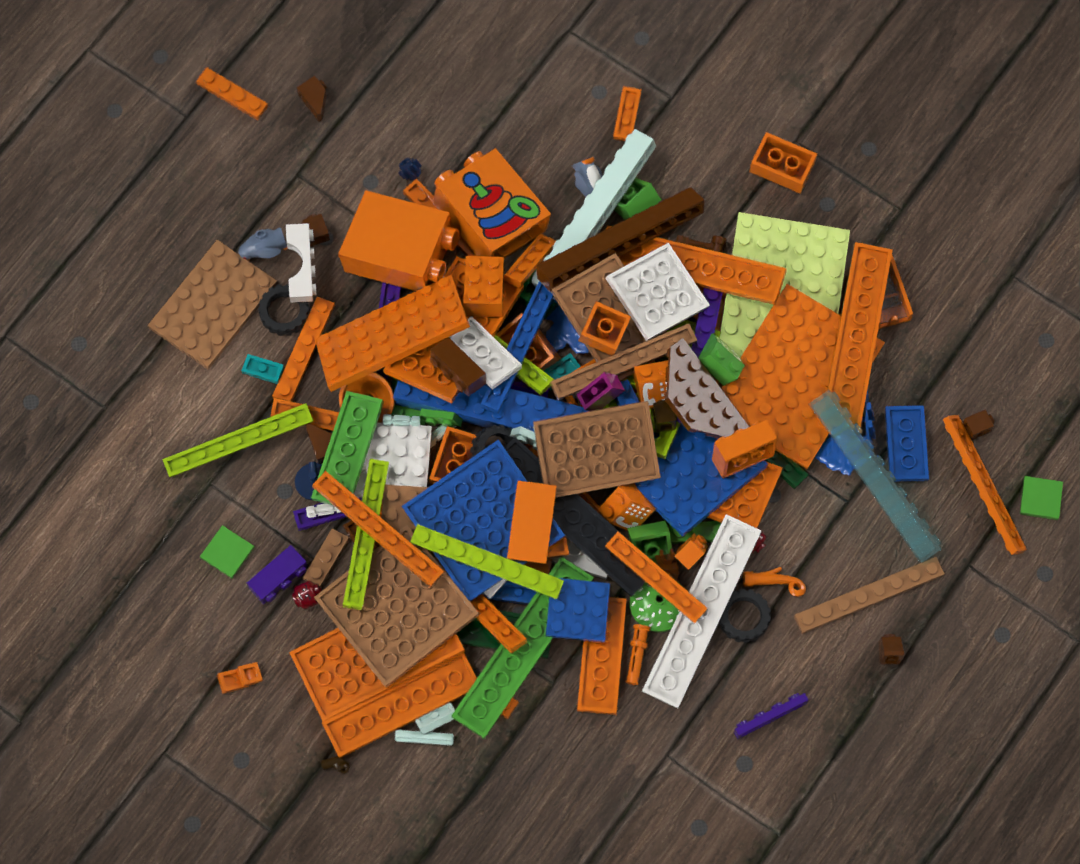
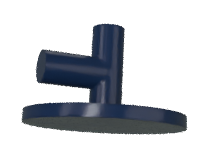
(305, 478)

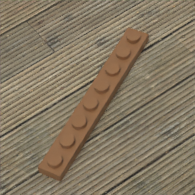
(622, 361)
(869, 595)

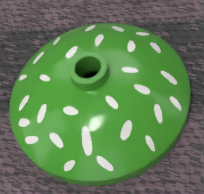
(649, 612)

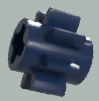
(409, 169)

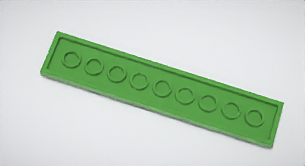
(508, 671)

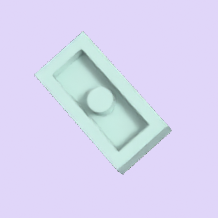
(524, 436)
(435, 718)

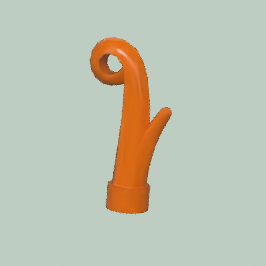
(771, 577)

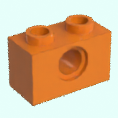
(691, 550)

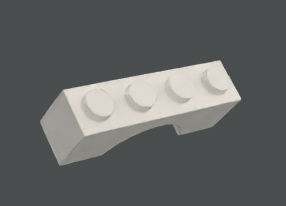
(301, 284)

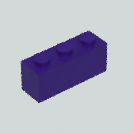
(277, 575)

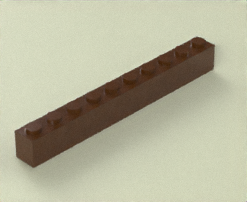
(621, 237)

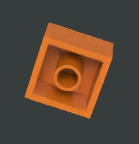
(604, 328)

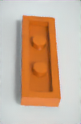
(627, 113)

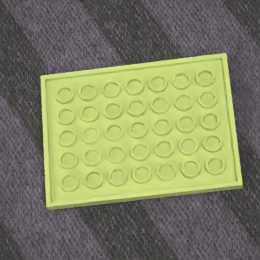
(813, 264)

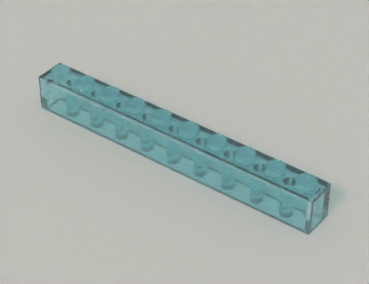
(874, 476)

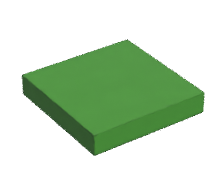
(1041, 498)
(227, 552)

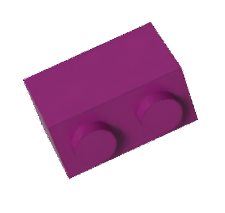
(600, 392)

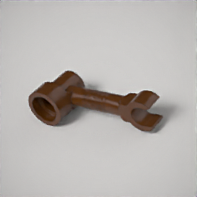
(717, 243)

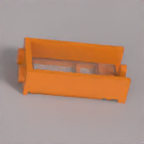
(896, 305)

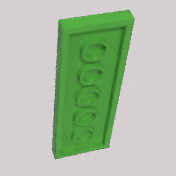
(350, 441)

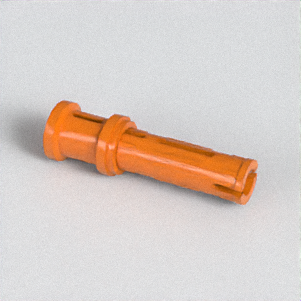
(638, 645)

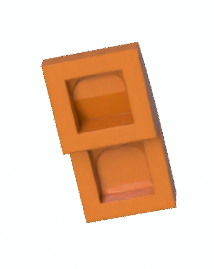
(239, 678)

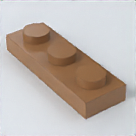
(326, 557)

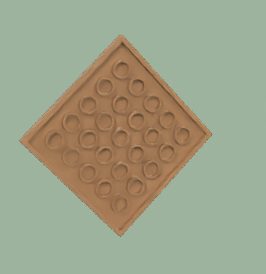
(400, 614)

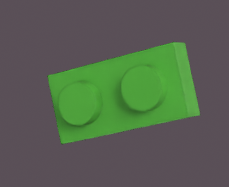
(445, 418)

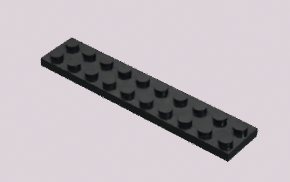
(579, 523)

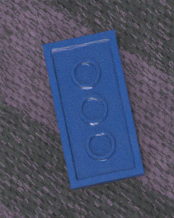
(907, 443)

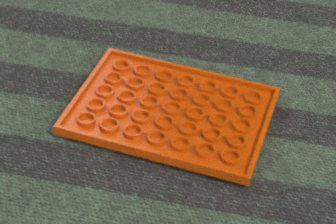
(787, 370)

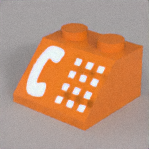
(651, 382)
(626, 507)

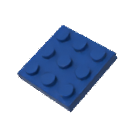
(579, 611)

